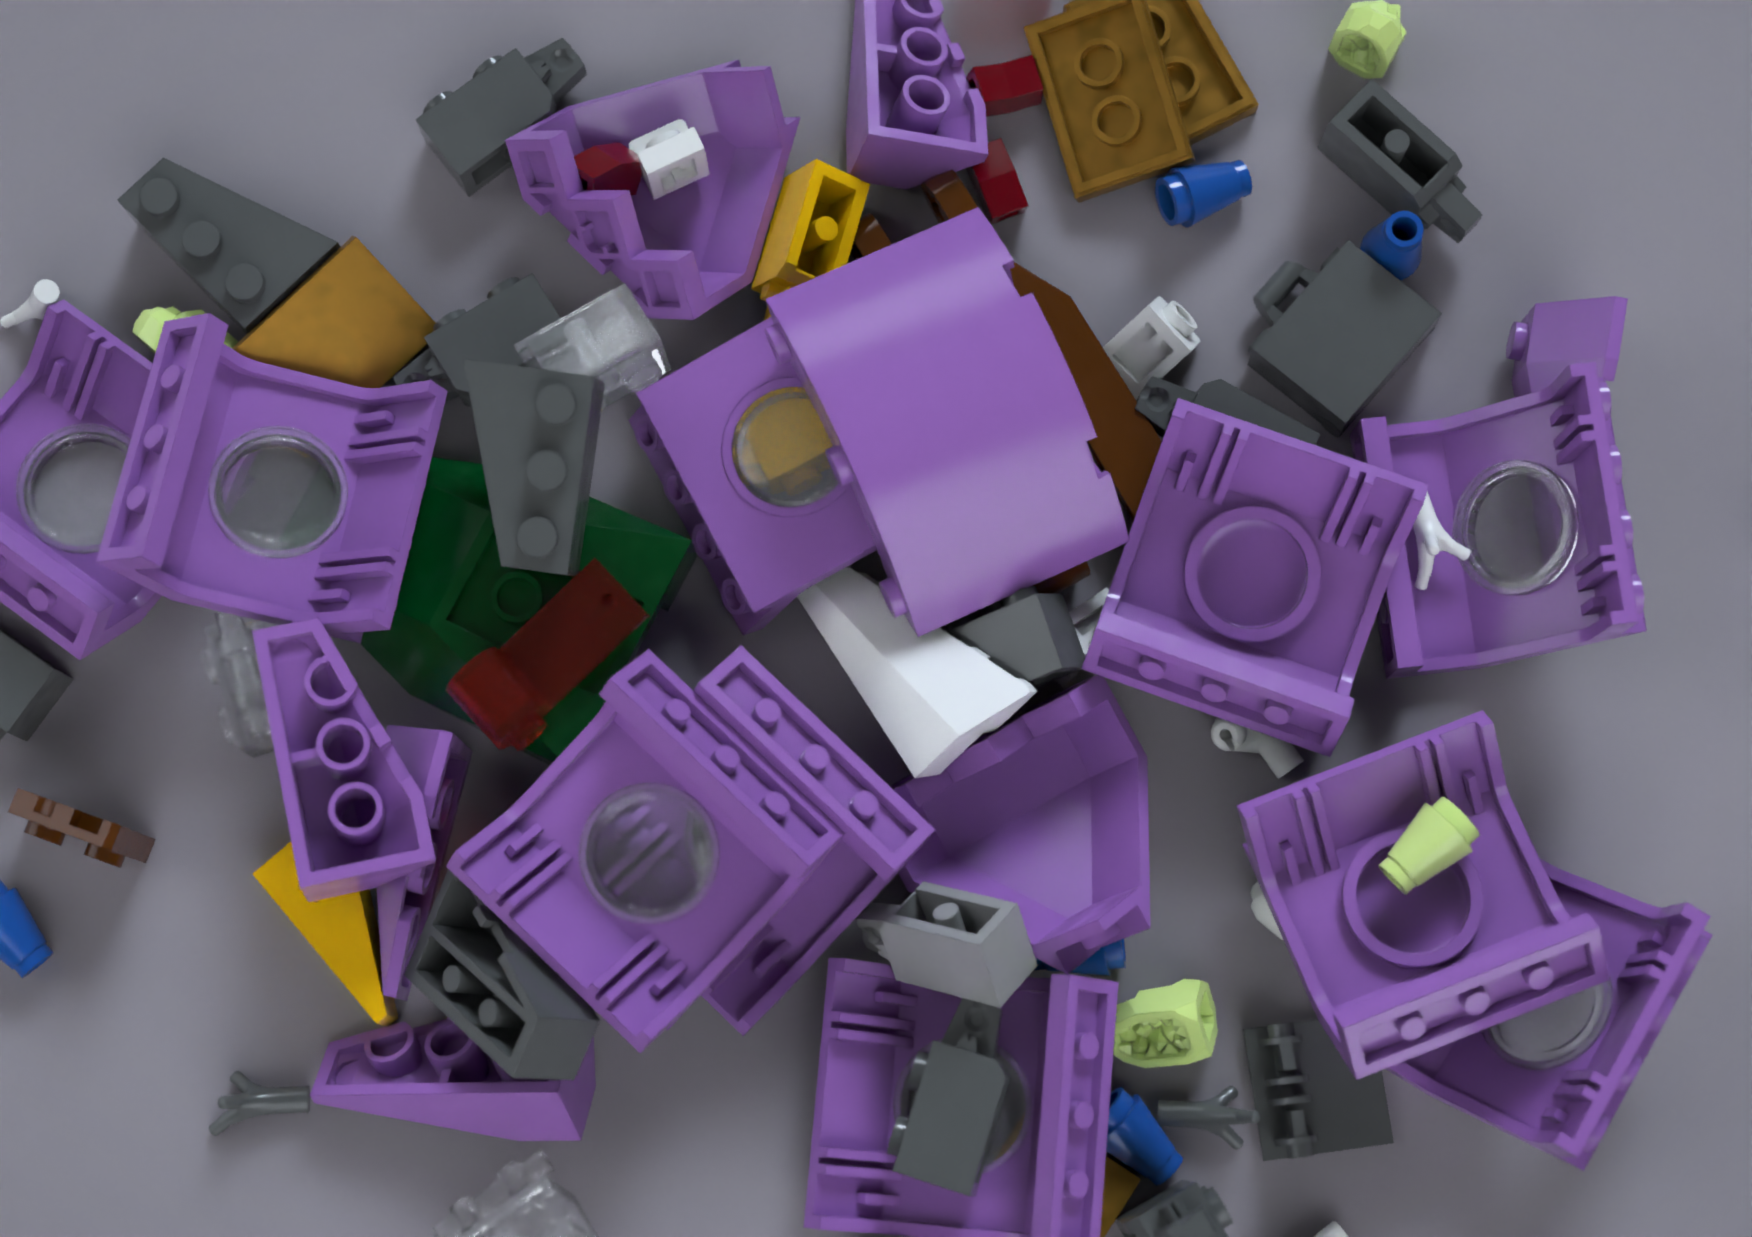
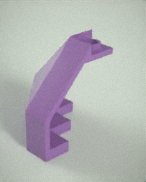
(695, 241)
(1048, 821)

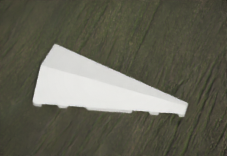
(922, 690)

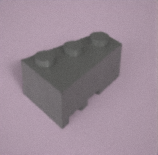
(225, 242)
(537, 459)
(499, 989)

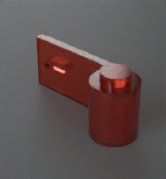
(522, 681)

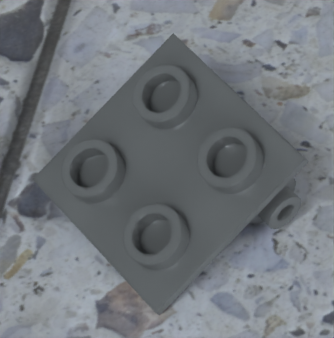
(1310, 1095)

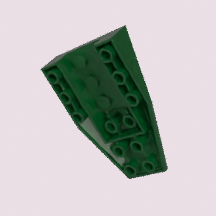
(463, 601)

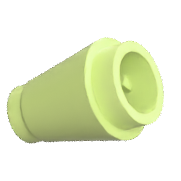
(1429, 845)

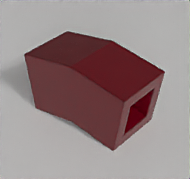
(1007, 85)
(609, 168)
(998, 185)

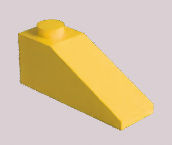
(339, 930)

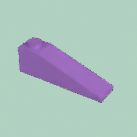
(909, 97)
(1563, 335)
(439, 768)
(343, 785)
(449, 1082)

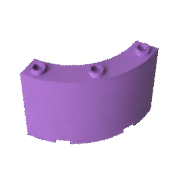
(949, 420)

